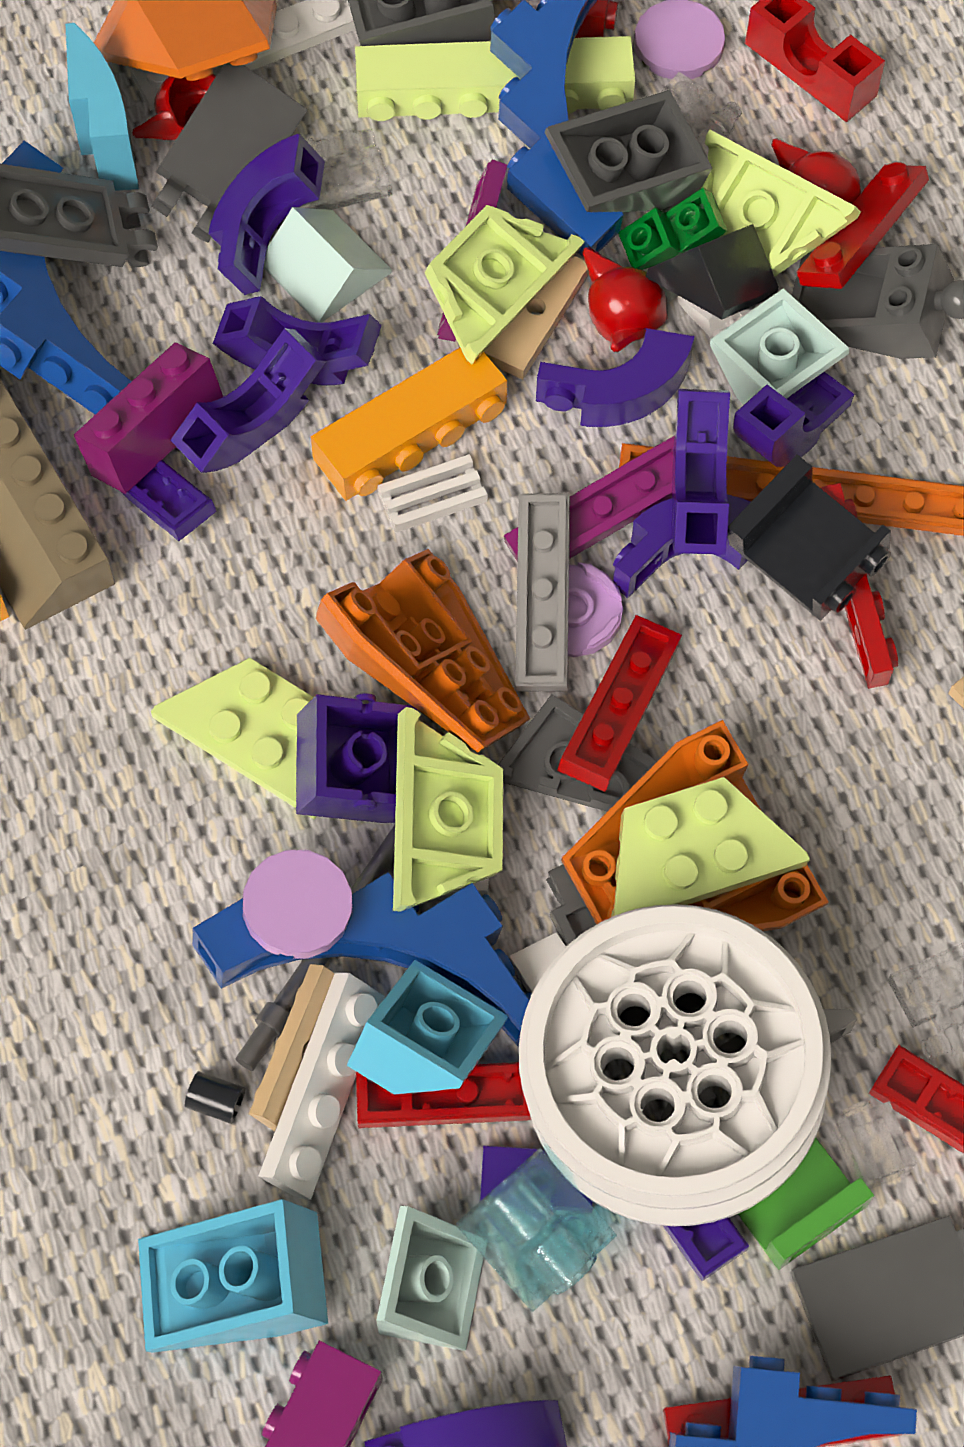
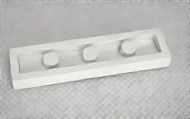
(319, 1088)

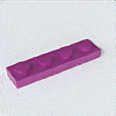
(615, 499)

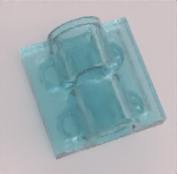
(537, 1231)

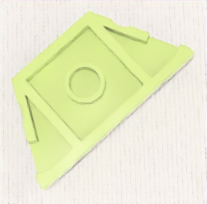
(784, 208)
(494, 274)
(245, 721)
(443, 814)
(697, 847)

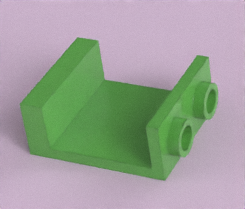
(805, 1207)

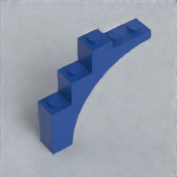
(537, 51)
(37, 327)
(448, 938)
(772, 1414)

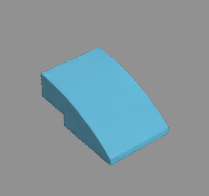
(99, 111)

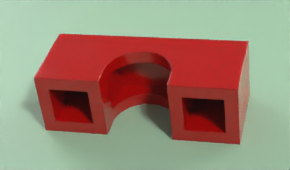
(837, 77)

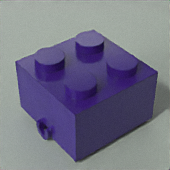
(347, 758)

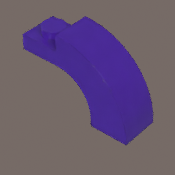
(257, 203)
(254, 325)
(622, 392)
(262, 406)
(791, 425)
(699, 472)
(654, 545)
(501, 1425)

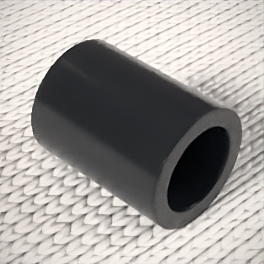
(214, 1097)

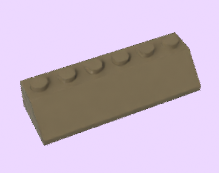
(44, 541)

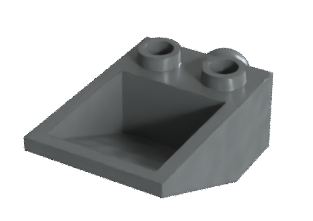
(891, 302)

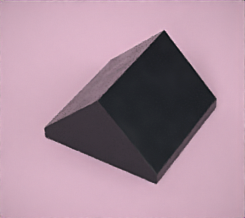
(720, 274)

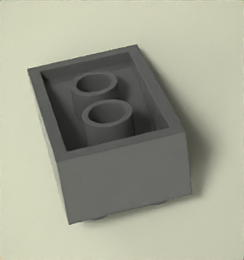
(421, 21)
(631, 156)

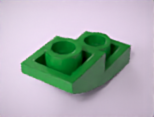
(665, 235)

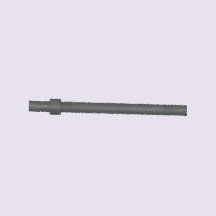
(274, 1015)

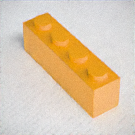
(408, 422)

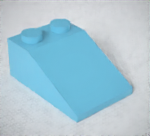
(233, 1278)

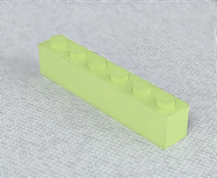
(469, 78)

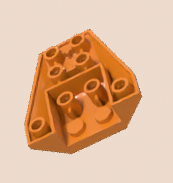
(186, 35)
(426, 648)
(689, 763)

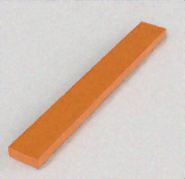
(876, 497)

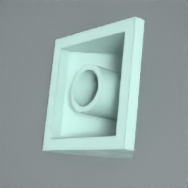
(322, 261)
(776, 347)
(429, 1282)

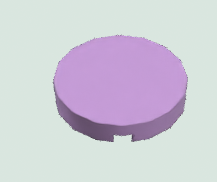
(679, 38)
(598, 624)
(297, 903)

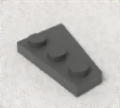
(538, 751)

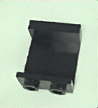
(808, 541)

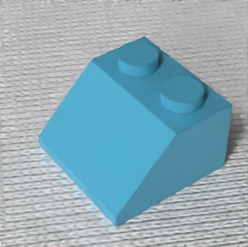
(425, 1034)

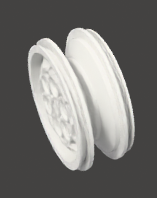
(701, 1158)

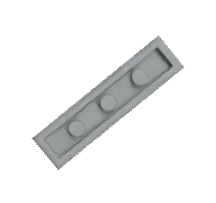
(543, 592)

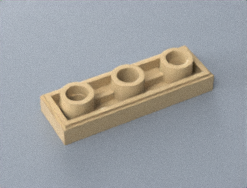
(528, 333)
(291, 1046)

